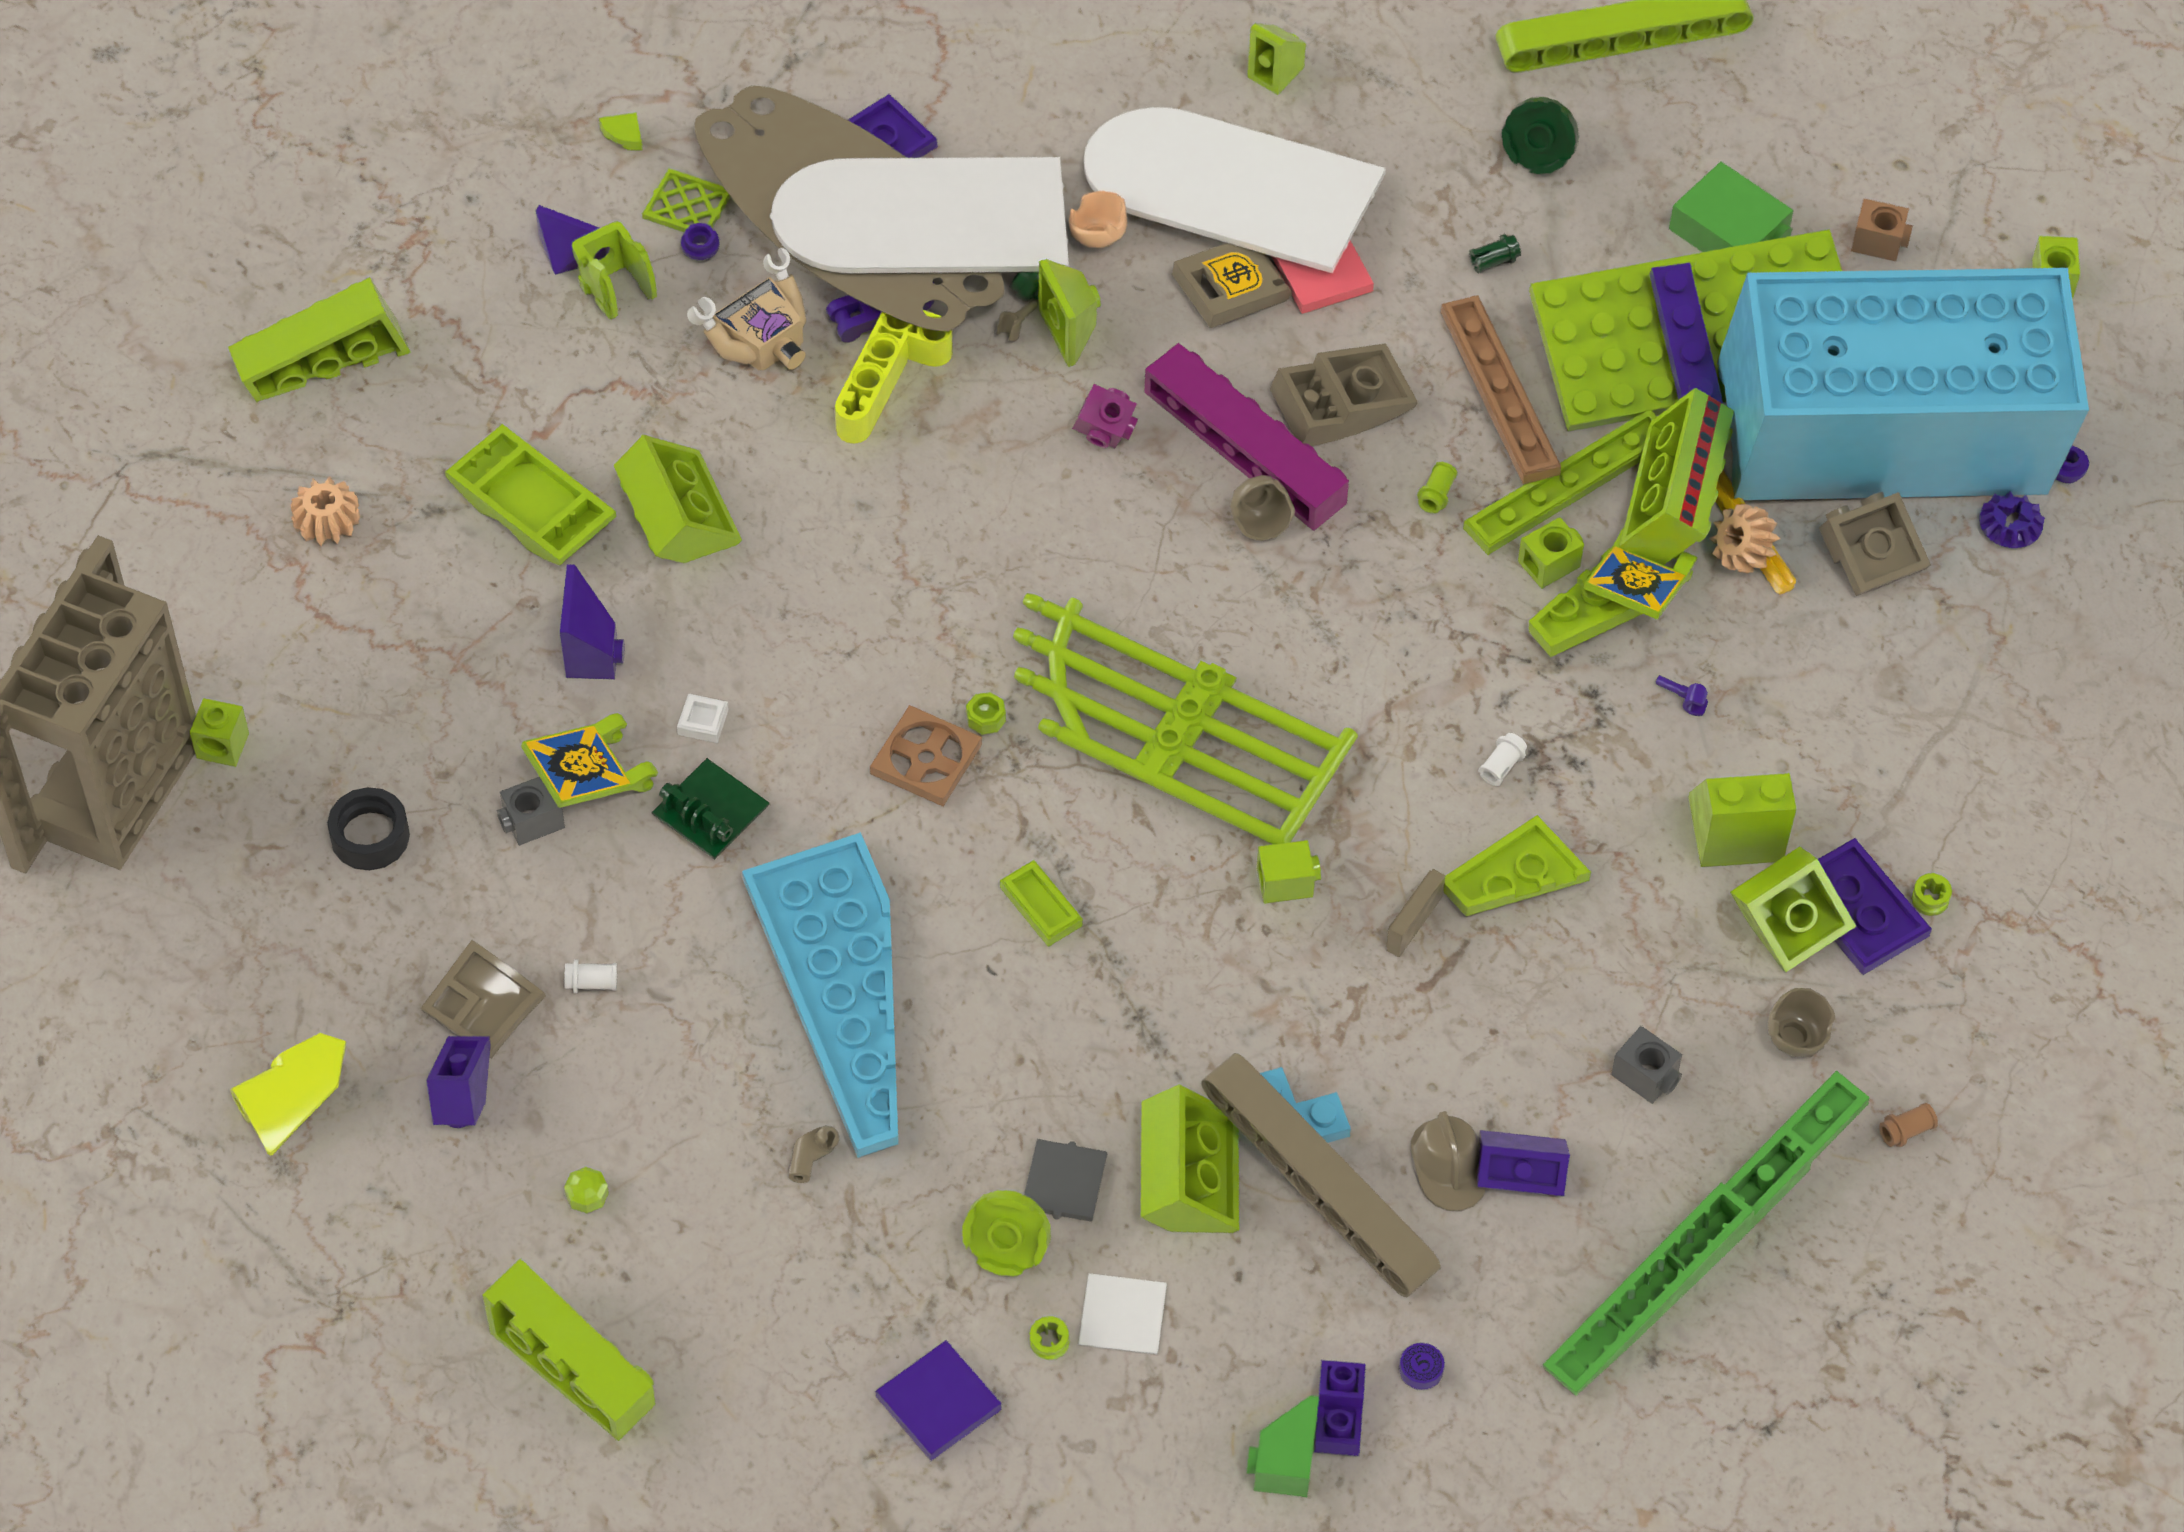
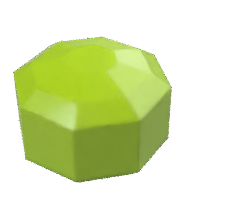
(986, 713)
(586, 1190)

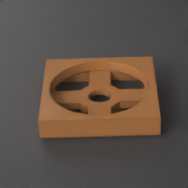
(935, 791)

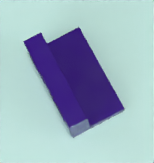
(1523, 1163)

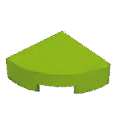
(622, 130)

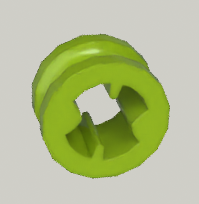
(1925, 903)
(1043, 1325)

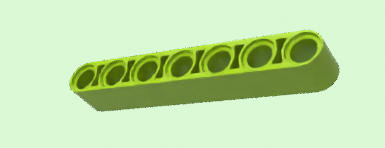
(1617, 30)

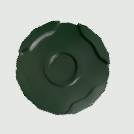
(1540, 135)

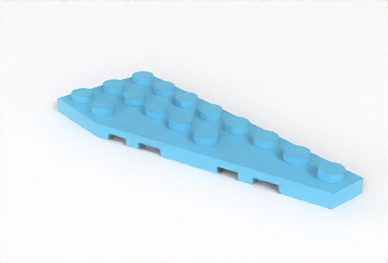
(834, 949)

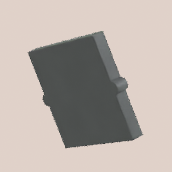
(1066, 1179)

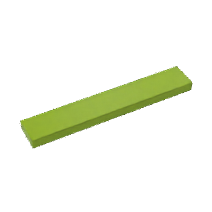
(1544, 498)

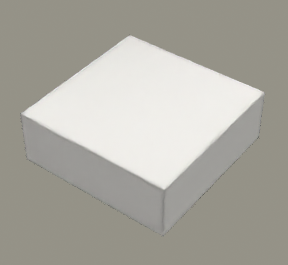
(702, 718)

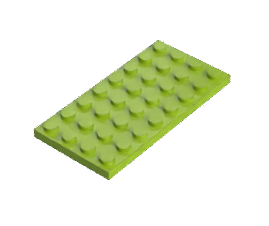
(1608, 334)

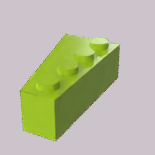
(319, 342)
(567, 1350)

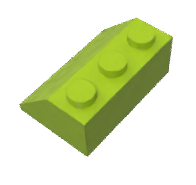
(675, 500)
(1188, 1164)

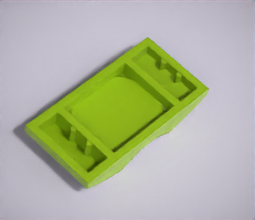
(529, 495)

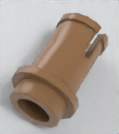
(1900, 1128)

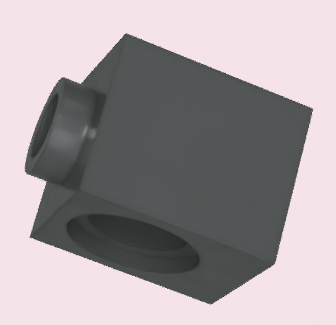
(534, 825)
(1644, 1049)

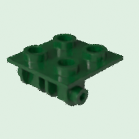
(709, 808)

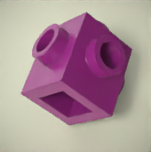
(1106, 417)

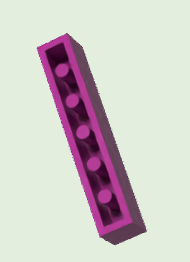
(1245, 433)

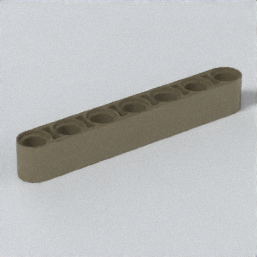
(1321, 1175)

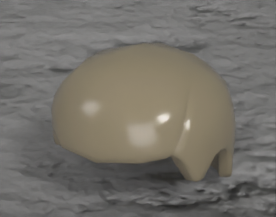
(1262, 508)
(1801, 1022)

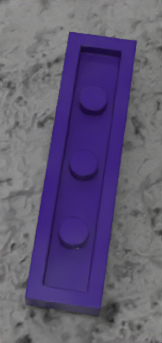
(1684, 330)

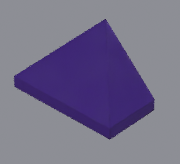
(557, 235)

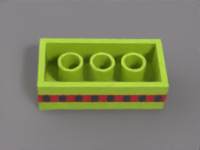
(1678, 478)

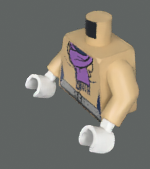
(761, 323)

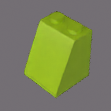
(1742, 819)

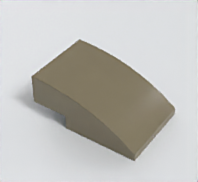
(1342, 393)

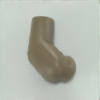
(809, 1149)

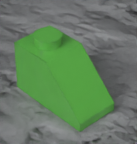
(1285, 1452)

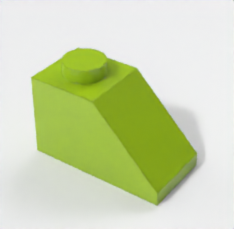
(1274, 56)

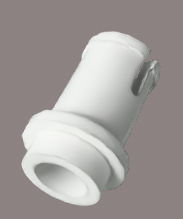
(1508, 752)
(590, 976)

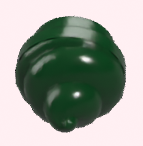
(1026, 285)

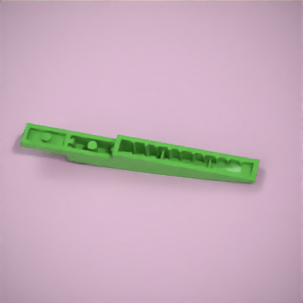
(1706, 1234)

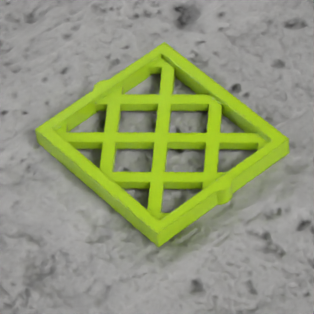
(694, 182)

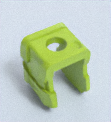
(622, 253)

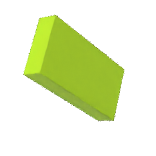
(1041, 903)

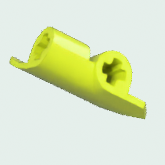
(291, 1089)

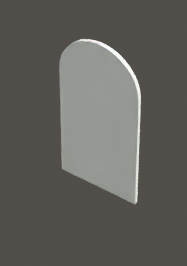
(1232, 183)
(924, 214)

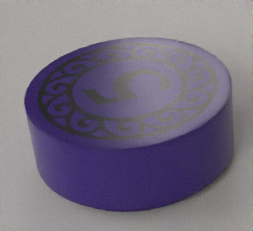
(1421, 1366)

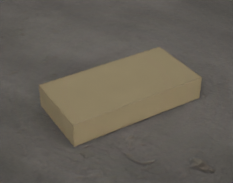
(1415, 912)

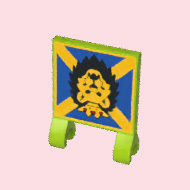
(1638, 580)
(581, 765)

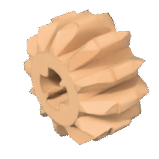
(325, 511)
(1744, 538)

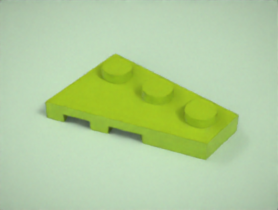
(1515, 869)

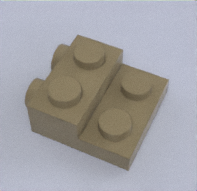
(1874, 542)

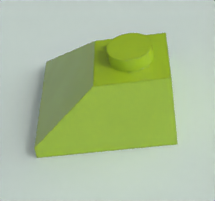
(1067, 307)

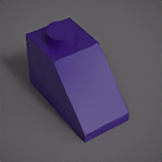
(459, 1081)

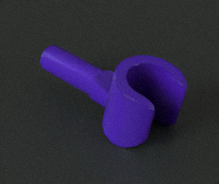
(1695, 695)

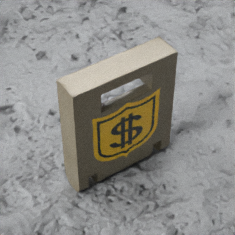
(1239, 276)

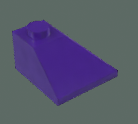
(587, 632)

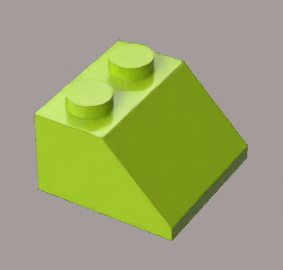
(1793, 908)

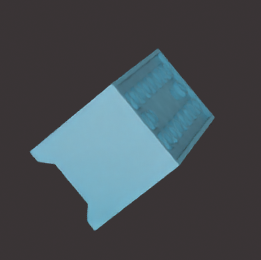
(1902, 383)

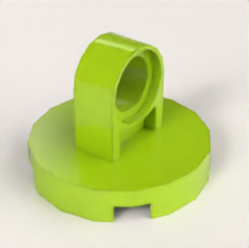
(1006, 1232)

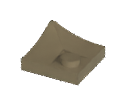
(482, 997)

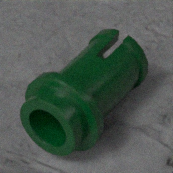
(1495, 253)

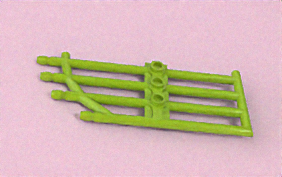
(1180, 726)

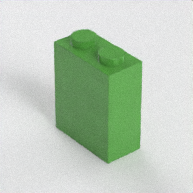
(1728, 212)

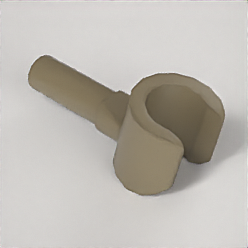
(1011, 322)

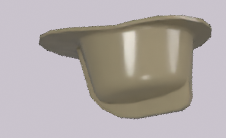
(1447, 1162)

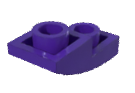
(1340, 1408)

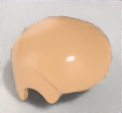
(1099, 219)

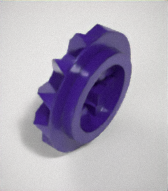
(2020, 532)

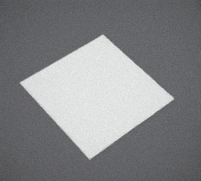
(1122, 1313)

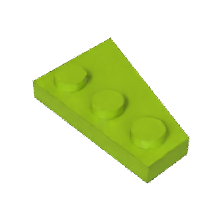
(1576, 617)

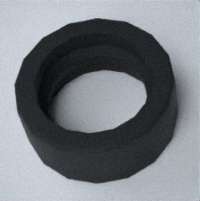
(362, 802)

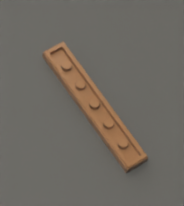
(1500, 389)

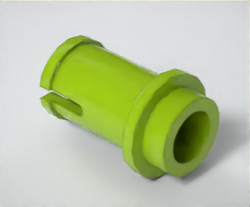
(1434, 495)

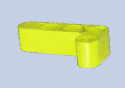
(879, 369)

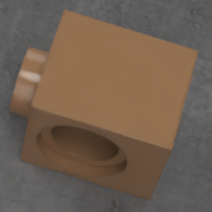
(1881, 230)

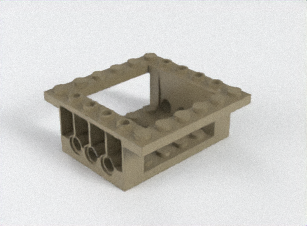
(120, 742)

